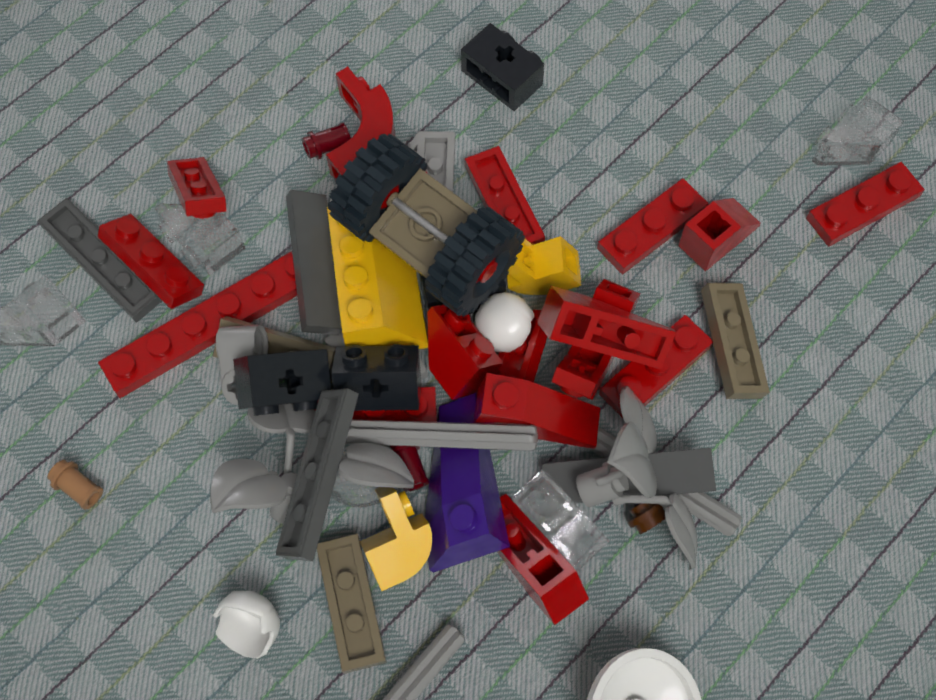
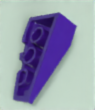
(463, 498)

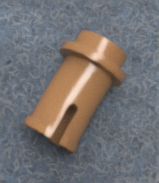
(66, 477)

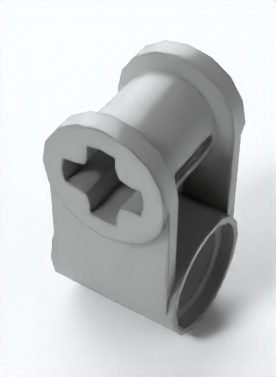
(234, 343)

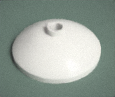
(644, 676)

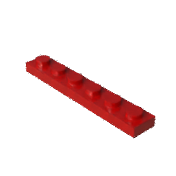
(198, 326)

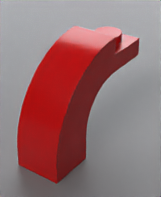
(373, 111)
(582, 369)

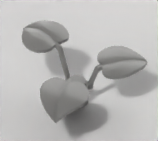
(631, 460)
(251, 486)

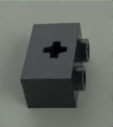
(502, 66)
(380, 375)
(259, 378)

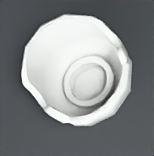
(504, 321)
(247, 623)

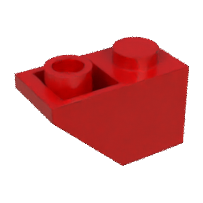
(716, 231)
(458, 352)

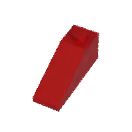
(604, 328)
(523, 402)
(540, 566)

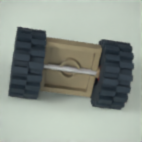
(425, 224)

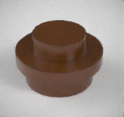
(646, 516)

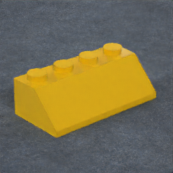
(375, 292)

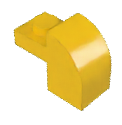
(545, 265)
(403, 547)

